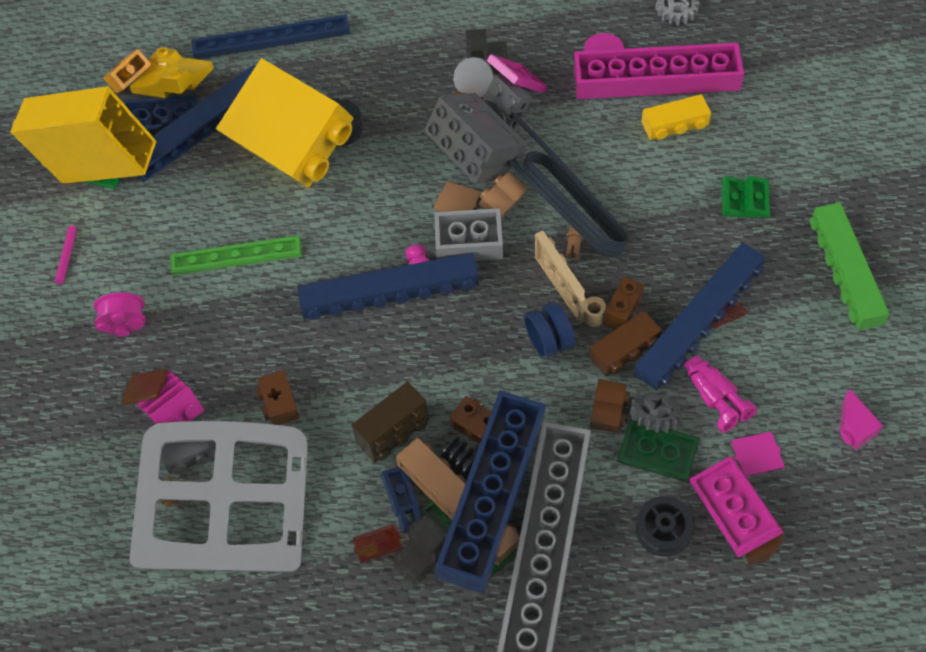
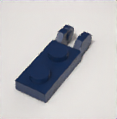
(401, 496)

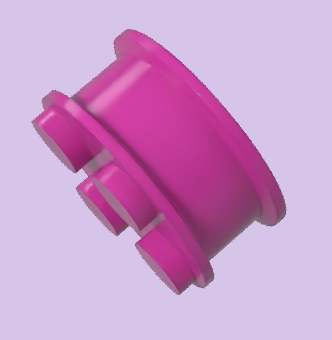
(119, 313)

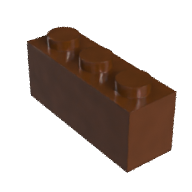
(624, 344)

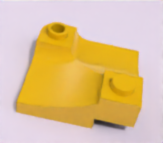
(170, 74)

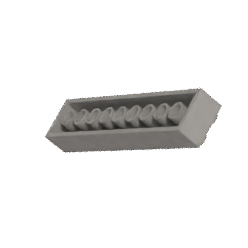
(545, 540)

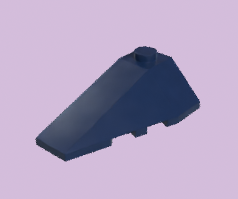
(160, 111)

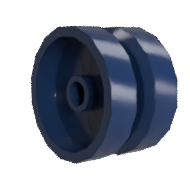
(549, 330)

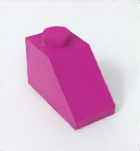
(857, 422)

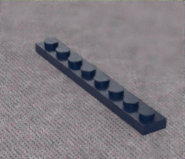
(270, 36)

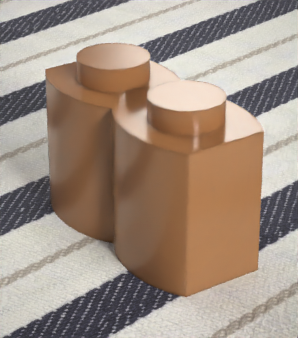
(503, 194)

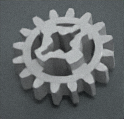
(677, 10)

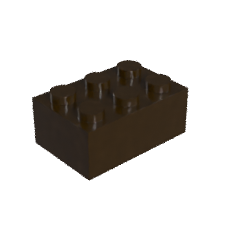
(391, 422)

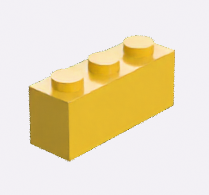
(676, 117)

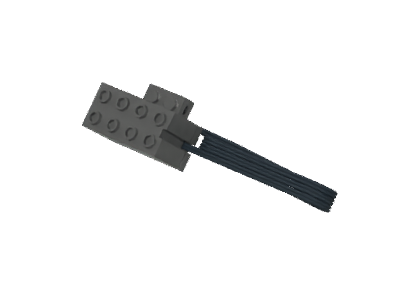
(484, 144)

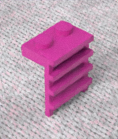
(174, 403)

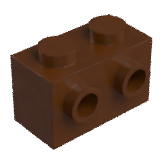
(470, 418)

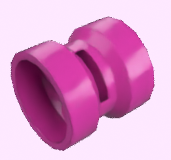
(416, 254)

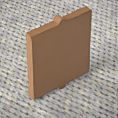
(456, 198)

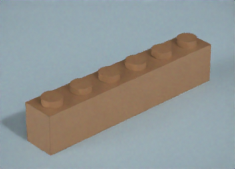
(443, 486)

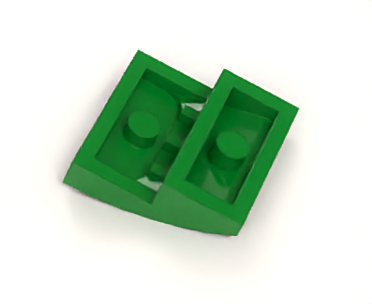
(745, 197)

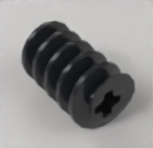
(458, 458)

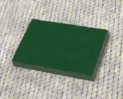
(660, 452)

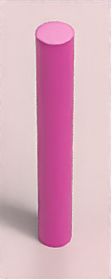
(65, 256)

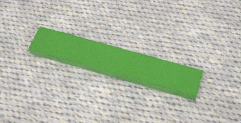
(236, 255)

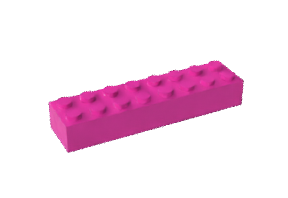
(658, 71)

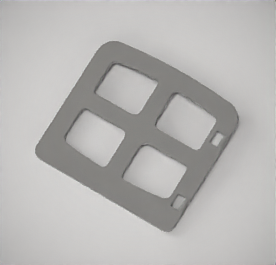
(220, 493)

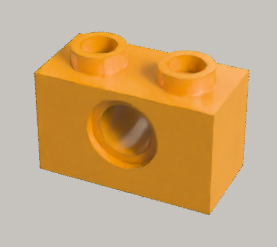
(127, 71)

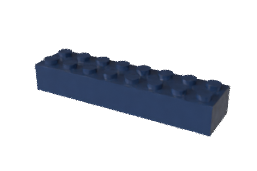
(490, 493)

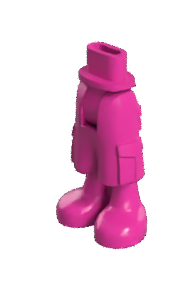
(717, 391)

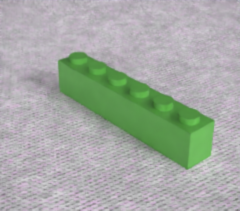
(849, 266)

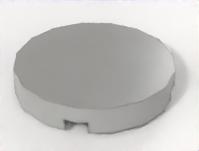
(473, 76)

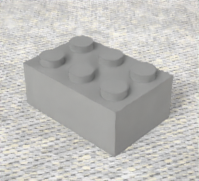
(468, 233)

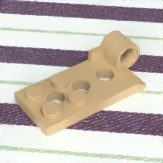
(566, 283)

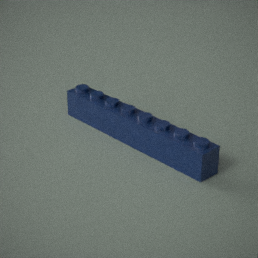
(193, 125)
(388, 286)
(699, 316)

